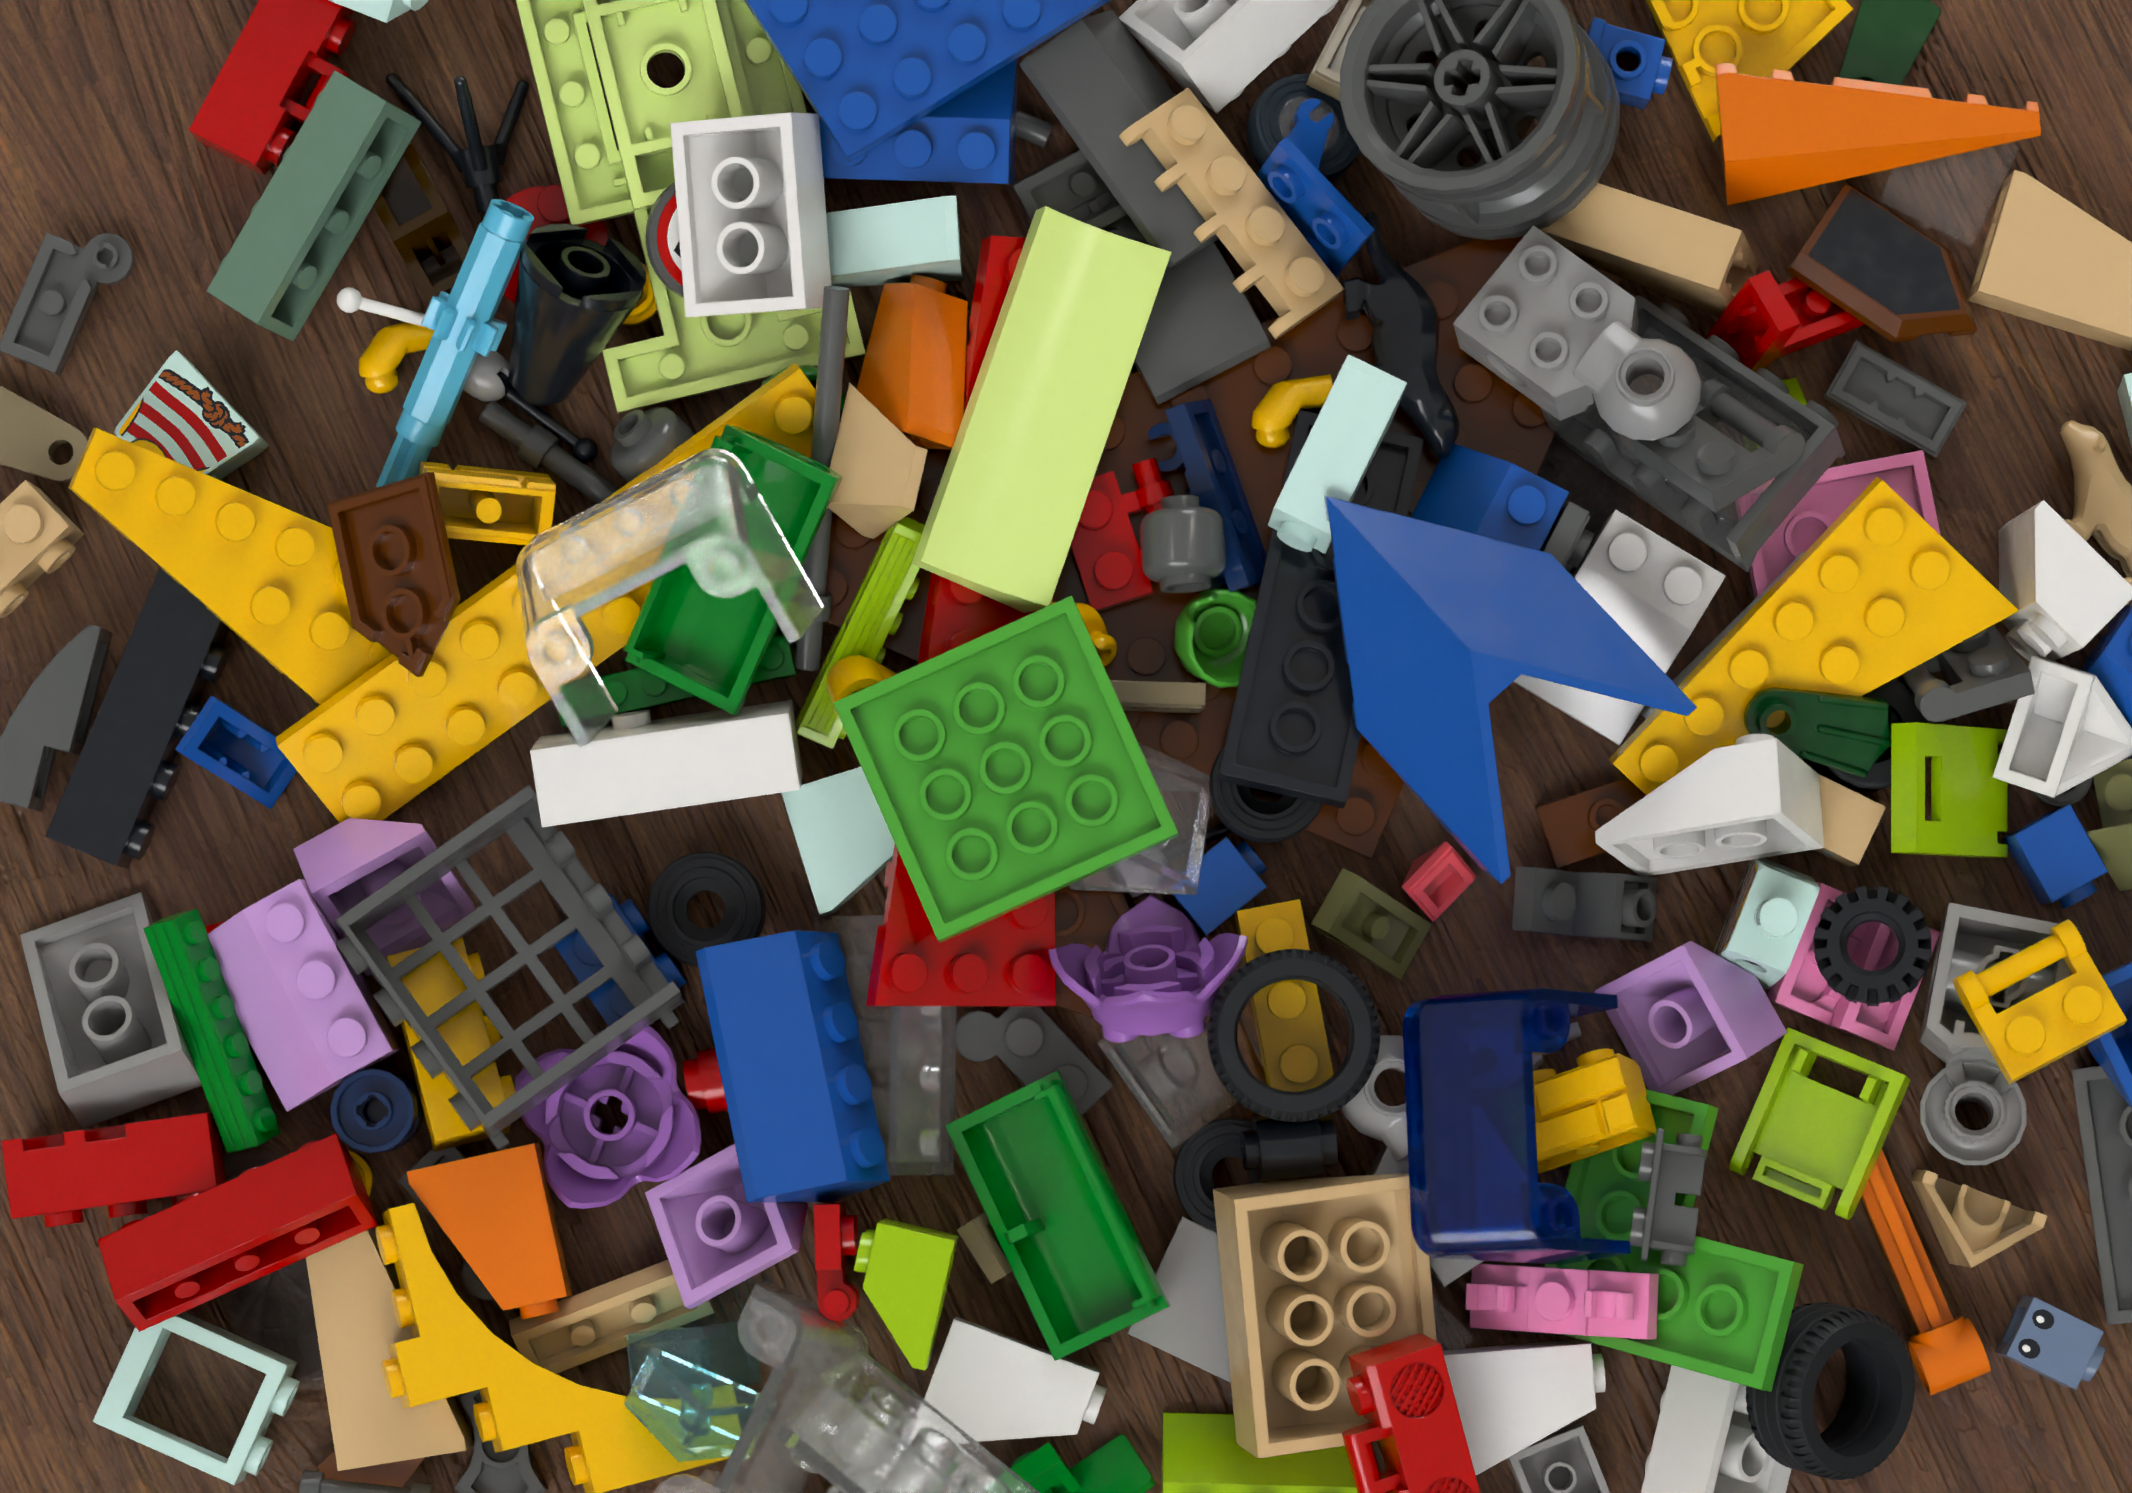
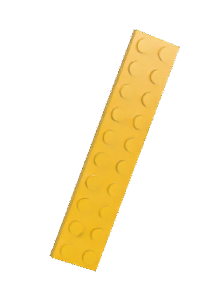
(403, 732)

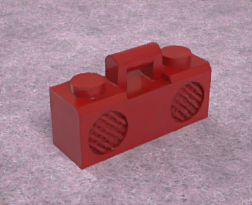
(259, 86)
(1413, 1416)

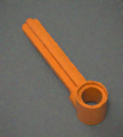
(1945, 1348)

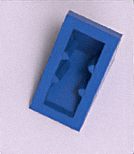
(238, 752)

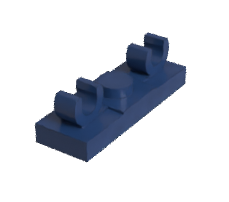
(1218, 486)

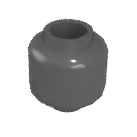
(646, 439)
(1182, 545)

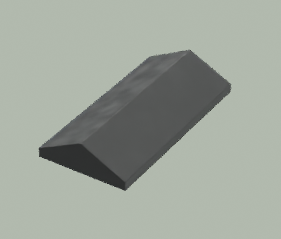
(1097, 89)
(2107, 1152)

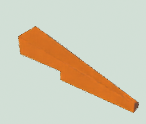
(1807, 134)

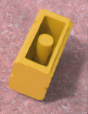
(493, 502)
(1589, 1108)

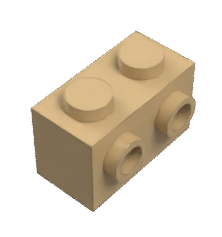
(32, 541)

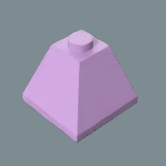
(362, 857)
(1690, 1017)
(713, 1231)

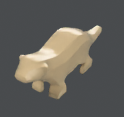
(2100, 494)

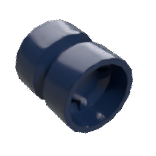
(376, 1110)

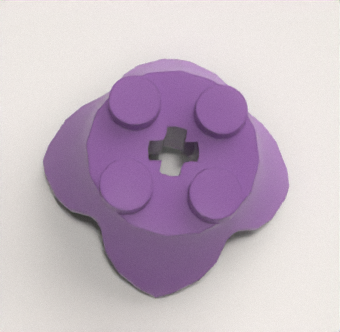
(1151, 973)
(656, 1144)

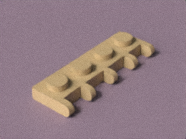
(1236, 209)

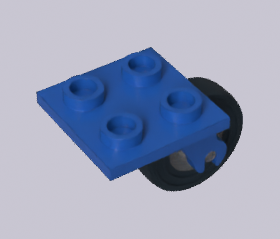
(1301, 150)

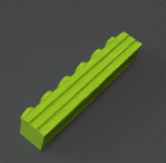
(866, 625)

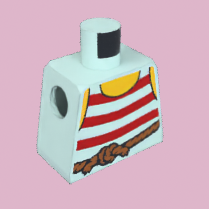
(190, 422)
(1767, 920)

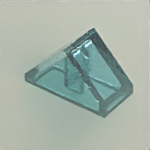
(706, 1345)
(689, 1407)

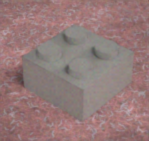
(1559, 1464)

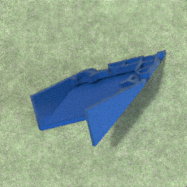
(1444, 627)

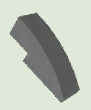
(52, 718)

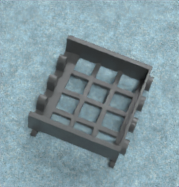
(588, 912)

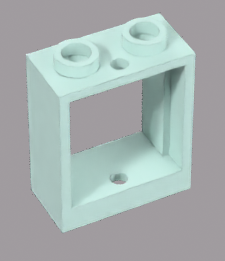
(137, 1367)

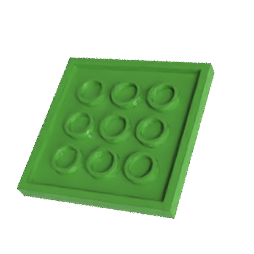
(1005, 769)

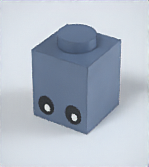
(2051, 1343)

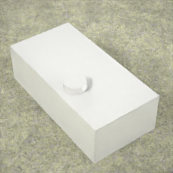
(667, 763)

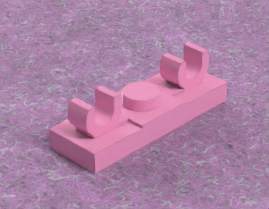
(1563, 1301)

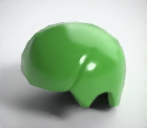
(1214, 635)

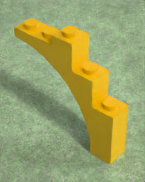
(520, 1400)

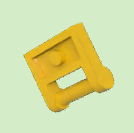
(2048, 1021)

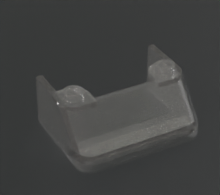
(689, 514)

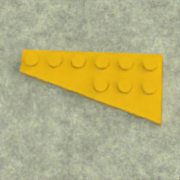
(240, 555)
(1842, 620)

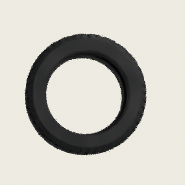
(1361, 1019)
(1875, 1399)

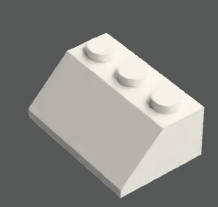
(1220, 43)
(751, 214)
(2056, 584)
(1707, 1441)

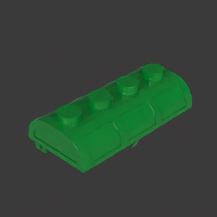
(716, 642)
(1057, 1215)

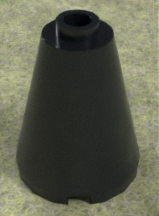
(567, 308)

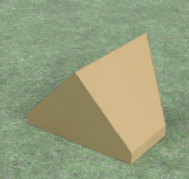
(877, 468)
(1970, 1222)

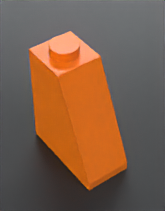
(918, 361)
(502, 1224)

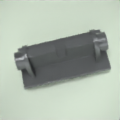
(1662, 1223)

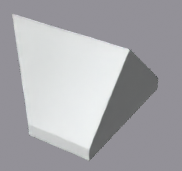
(2062, 731)

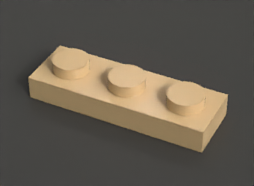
(599, 1318)

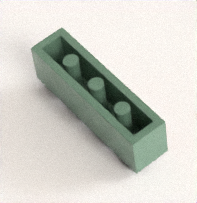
(313, 206)

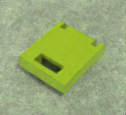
(1965, 797)
(1815, 1134)

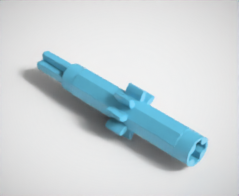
(463, 330)

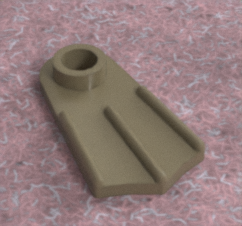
(33, 435)

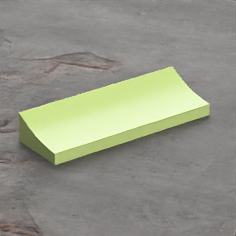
(1041, 410)

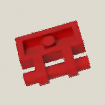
(1105, 541)
(834, 1239)

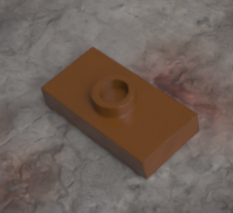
(1572, 821)

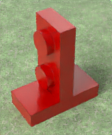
(1778, 319)

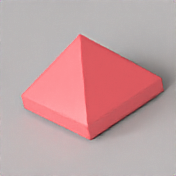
(1437, 879)

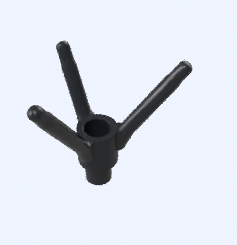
(479, 162)

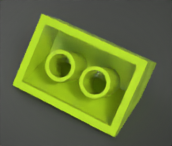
(907, 1282)
(1204, 1458)

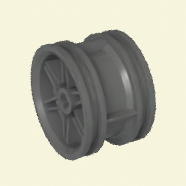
(1518, 181)

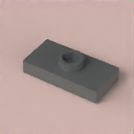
(1894, 400)

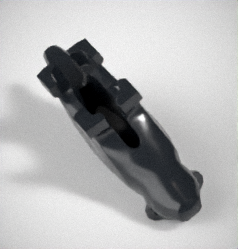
(1405, 341)

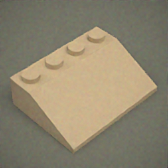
(1305, 1284)

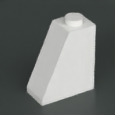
(1009, 1387)
(1521, 1393)

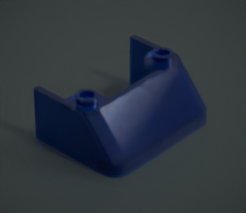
(1477, 1127)

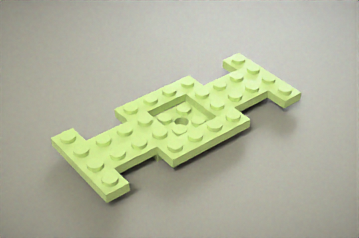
(727, 75)

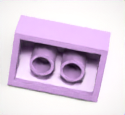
(299, 995)

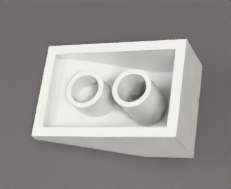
(1652, 595)
(1721, 810)

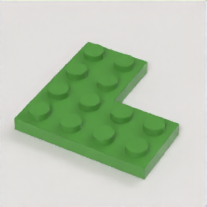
(1721, 1310)

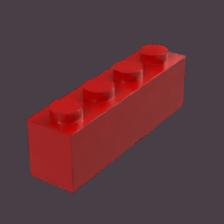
(236, 1232)

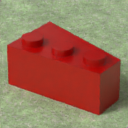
(112, 1168)

